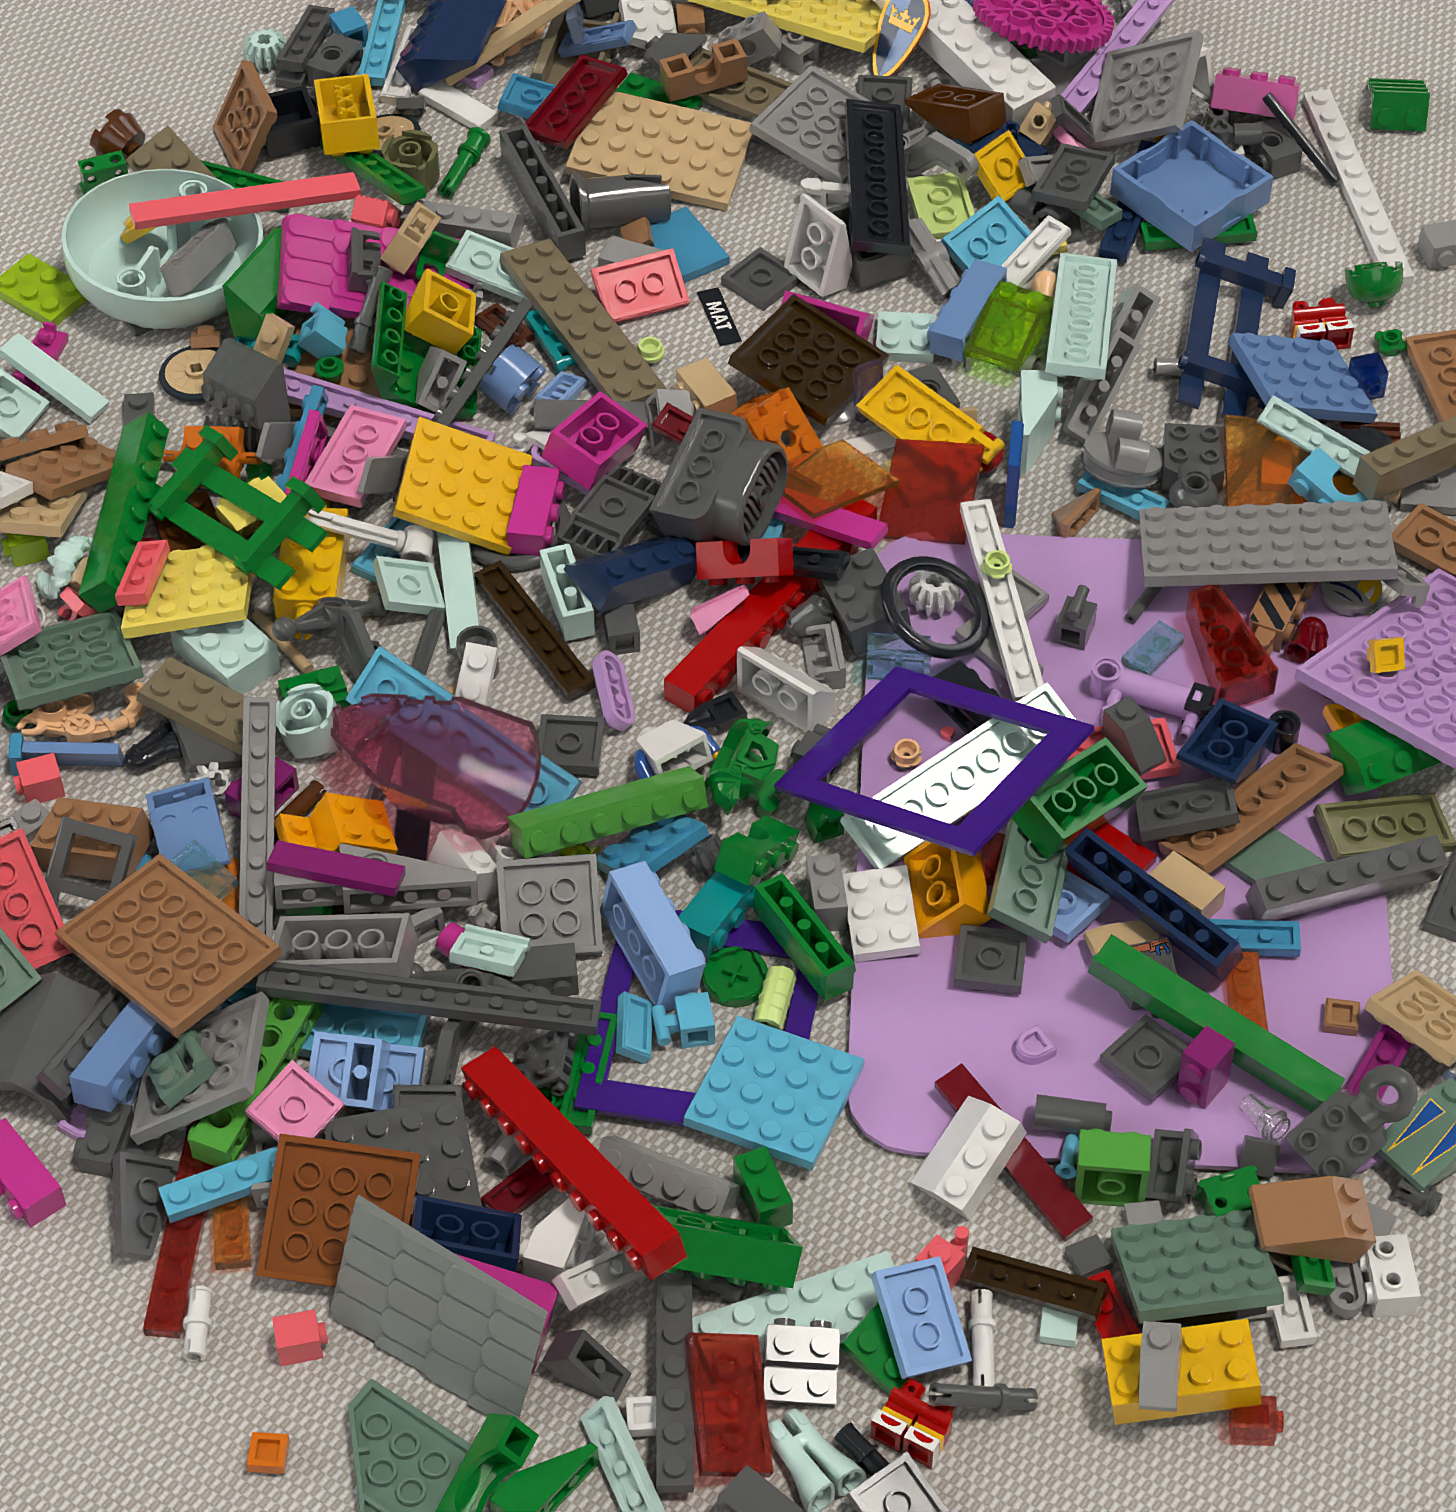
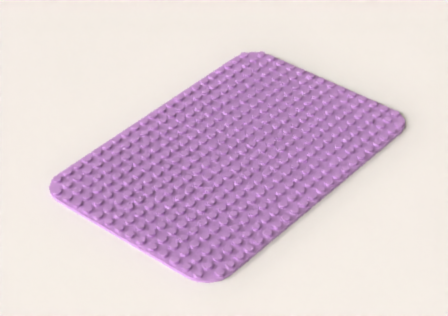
(921, 1027)

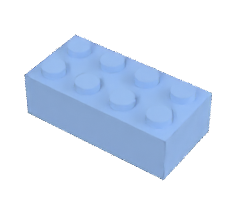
(651, 934)

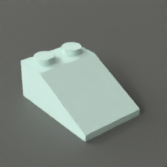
(1038, 412)

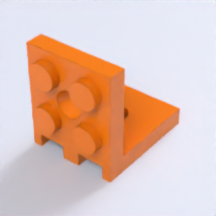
(779, 412)

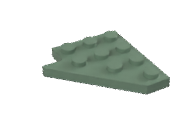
(400, 1453)

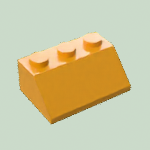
(946, 890)

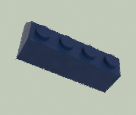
(635, 571)

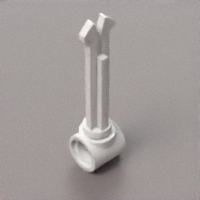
(411, 544)

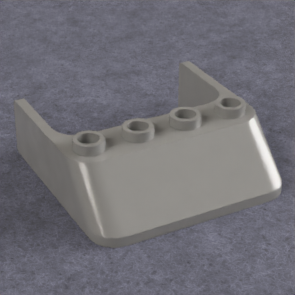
(379, 474)

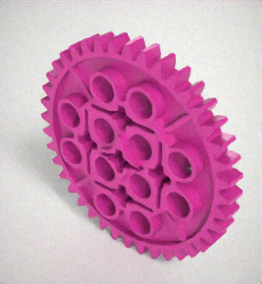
(1049, 23)

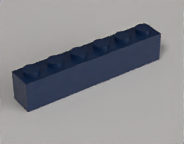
(1154, 904)

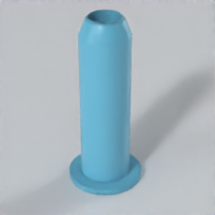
(1066, 1167)

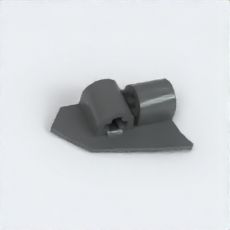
(1037, 211)

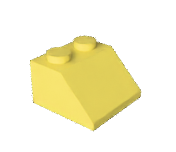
(239, 520)

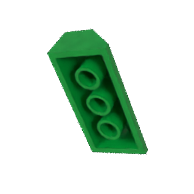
(254, 288)
(1374, 756)
(735, 1249)

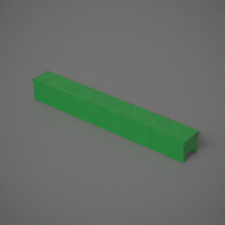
(1192, 1009)

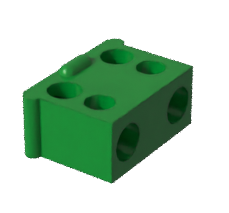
(101, 169)
(1229, 1190)

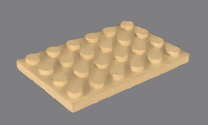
(689, 148)

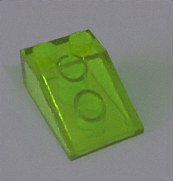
(1009, 326)

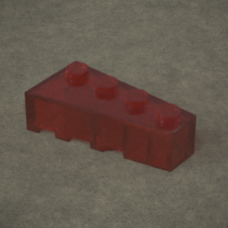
(1228, 648)

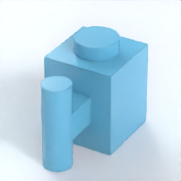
(323, 333)
(691, 1020)

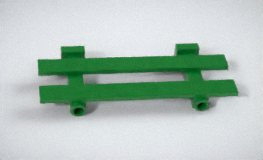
(278, 519)

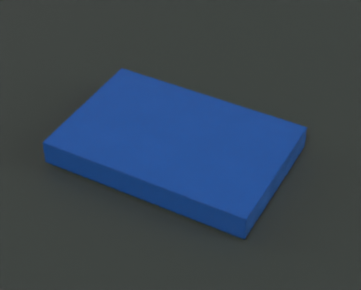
(1013, 474)

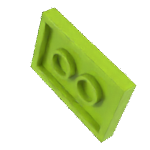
(40, 290)

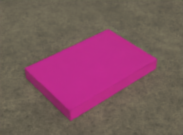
(310, 446)

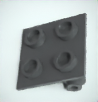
(548, 1061)

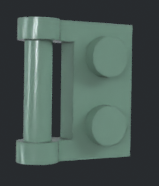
(171, 1074)

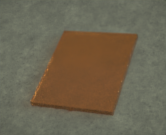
(1258, 464)
(834, 478)

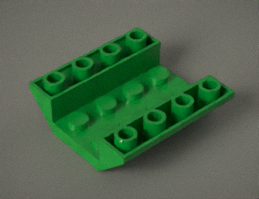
(400, 354)

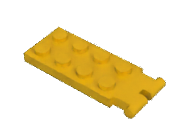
(916, 412)

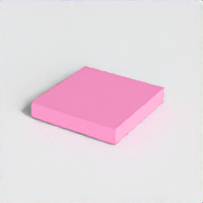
(294, 1105)

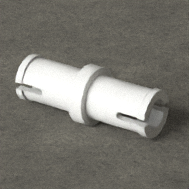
(197, 1324)

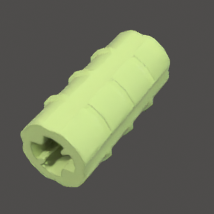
(775, 997)

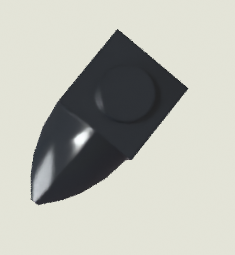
(717, 713)

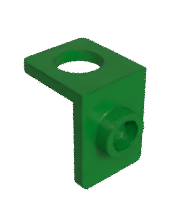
(436, 253)

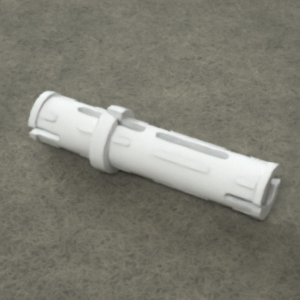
(982, 1328)

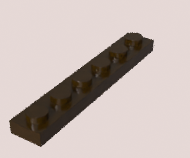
(534, 630)

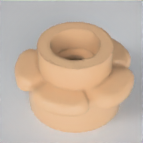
(906, 753)

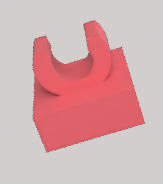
(75, 605)

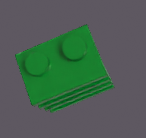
(1398, 104)

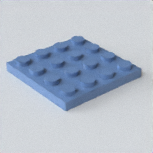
(1304, 375)

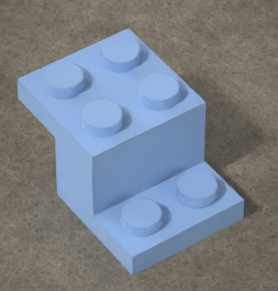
(364, 1069)

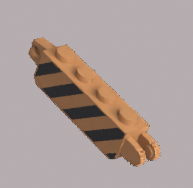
(1277, 611)

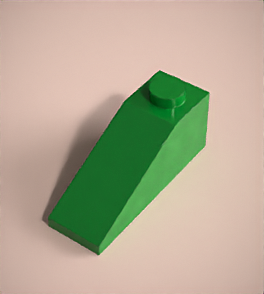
(545, 1484)

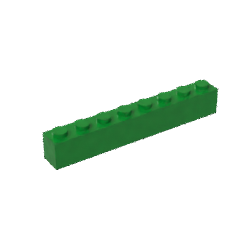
(123, 509)

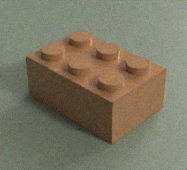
(91, 856)

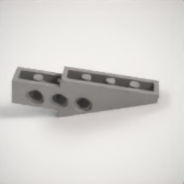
(1126, 330)
(423, 886)

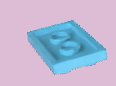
(986, 236)

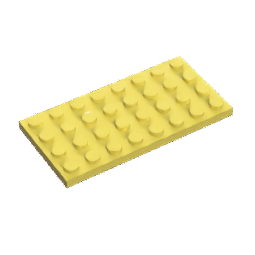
(837, 22)

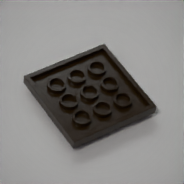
(809, 355)

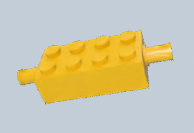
(316, 574)

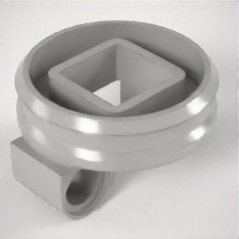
(1120, 455)

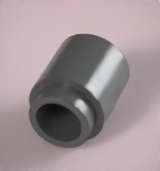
(811, 612)

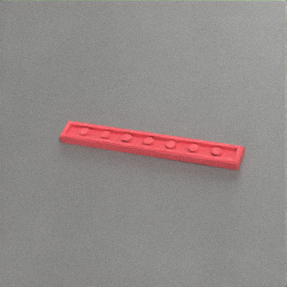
(244, 200)

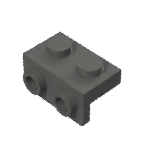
(1173, 1166)

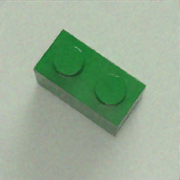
(763, 1188)

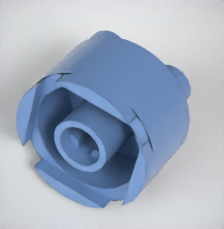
(512, 378)

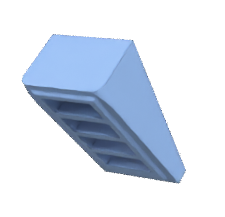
(555, 390)

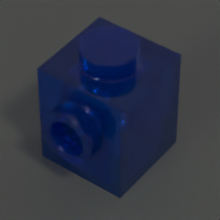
(1370, 373)

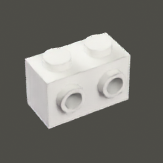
(1390, 1277)

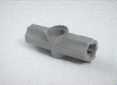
(932, 258)

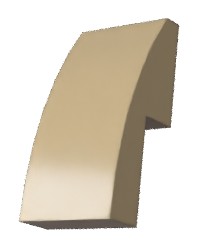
(1130, 932)

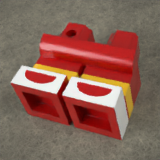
(1322, 322)
(913, 1424)

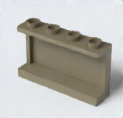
(549, 64)

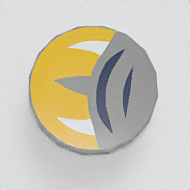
(1351, 596)

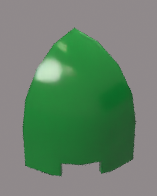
(823, 822)

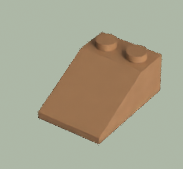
(1314, 1218)

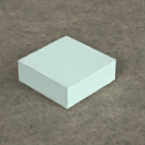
(1058, 1328)

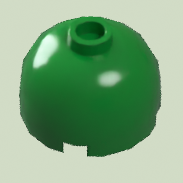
(1374, 282)

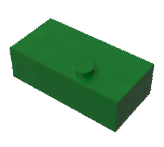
(1078, 796)

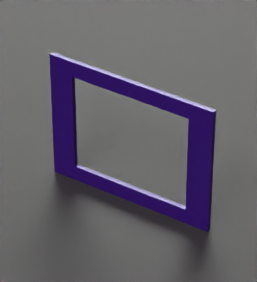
(1061, 741)
(665, 1104)

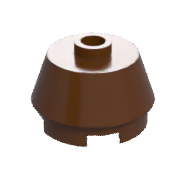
(119, 133)

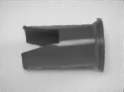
(619, 199)

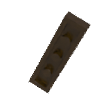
(1035, 1284)

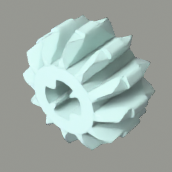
(263, 48)

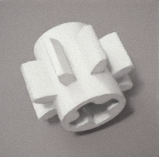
(213, 773)

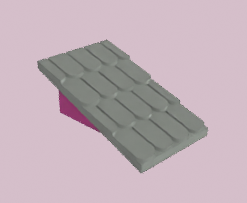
(443, 1312)

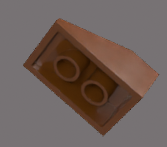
(960, 110)

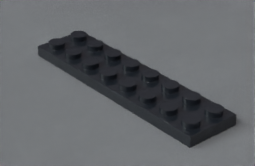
(876, 177)

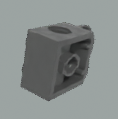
(1193, 464)
(1351, 1125)

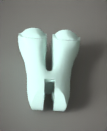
(814, 1487)

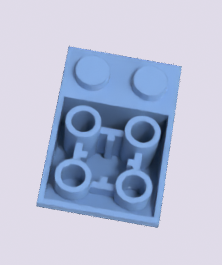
(187, 814)

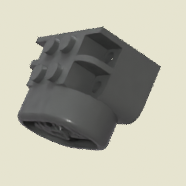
(721, 482)

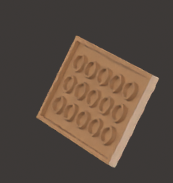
(168, 944)

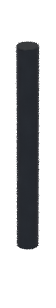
(1300, 139)

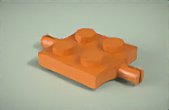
(234, 435)

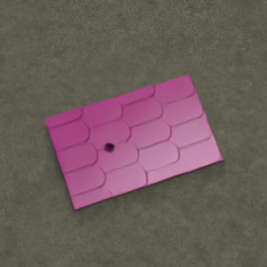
(316, 265)

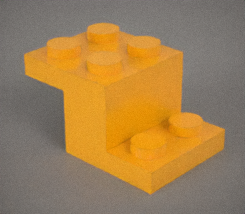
(340, 821)

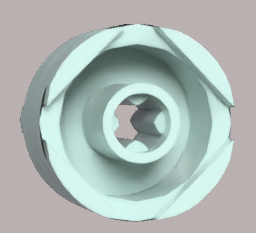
(306, 721)

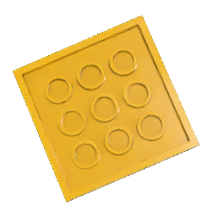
(460, 485)

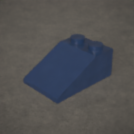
(1230, 742)

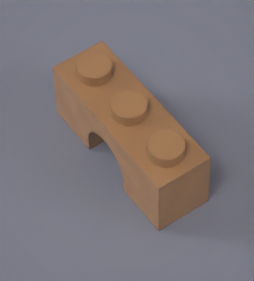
(723, 68)

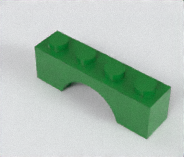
(495, 1452)

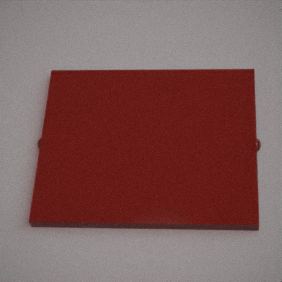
(930, 489)

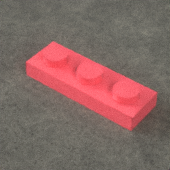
(142, 573)

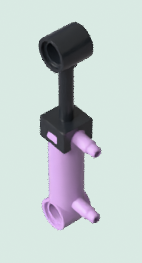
(1114, 683)

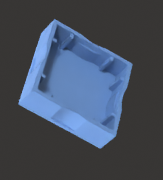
(1191, 185)

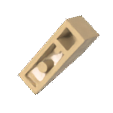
(410, 238)

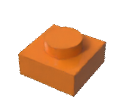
(268, 1453)

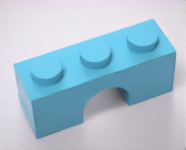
(1315, 480)

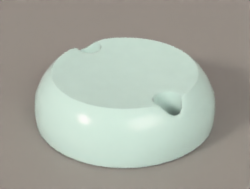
(126, 277)

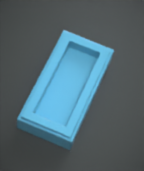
(634, 1027)

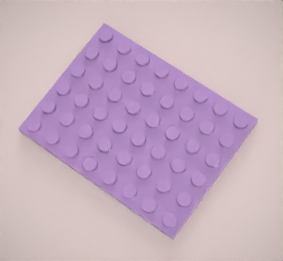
(1409, 702)

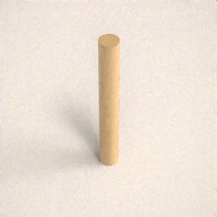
(287, 647)

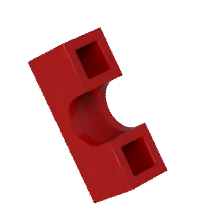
(767, 559)

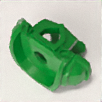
(743, 774)

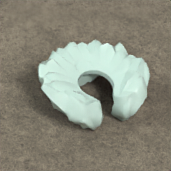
(63, 565)

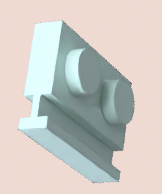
(489, 950)

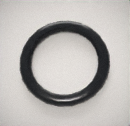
(915, 640)

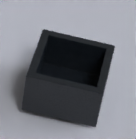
(296, 122)

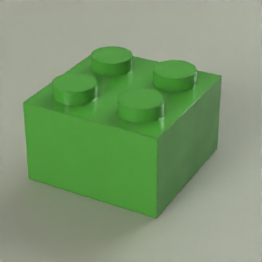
(1112, 1167)

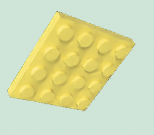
(191, 592)

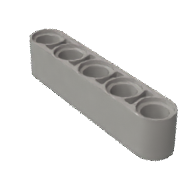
(198, 257)

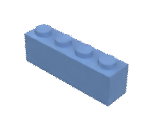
(959, 316)
(117, 1059)

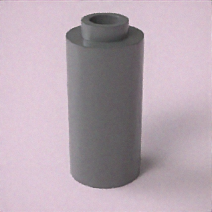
(1070, 1115)

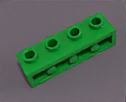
(804, 937)

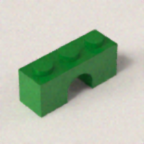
(764, 850)

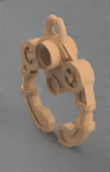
(73, 719)

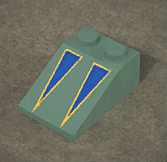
(1425, 1141)

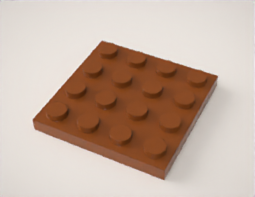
(315, 1198)

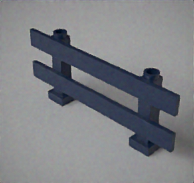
(1194, 361)

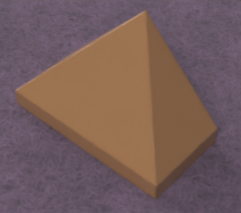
(1077, 513)

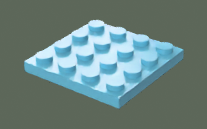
(774, 1092)

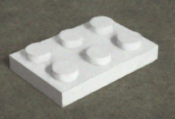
(881, 914)

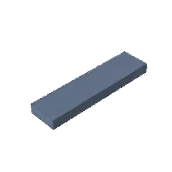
(575, 22)

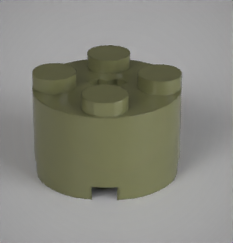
(414, 155)

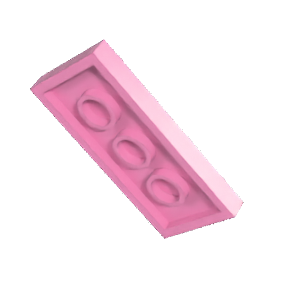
(341, 464)

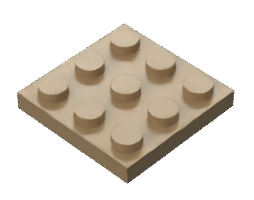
(1420, 1013)

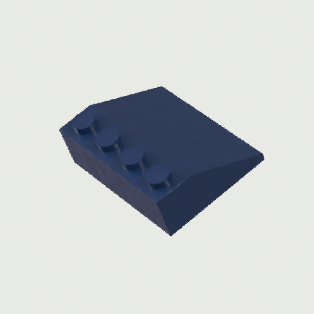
(447, 39)

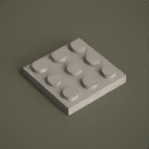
(552, 901)

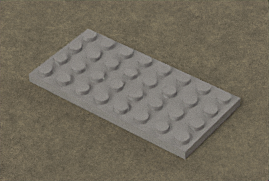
(1267, 544)

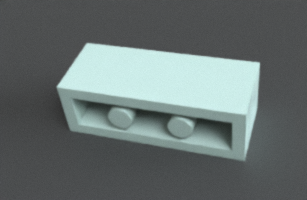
(569, 603)

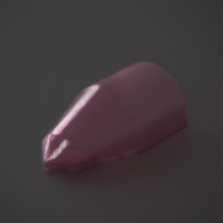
(443, 758)

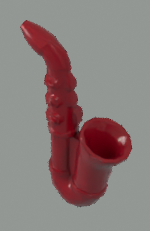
(1309, 638)

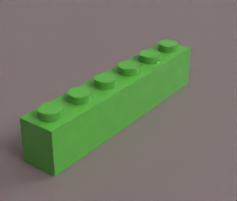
(607, 812)

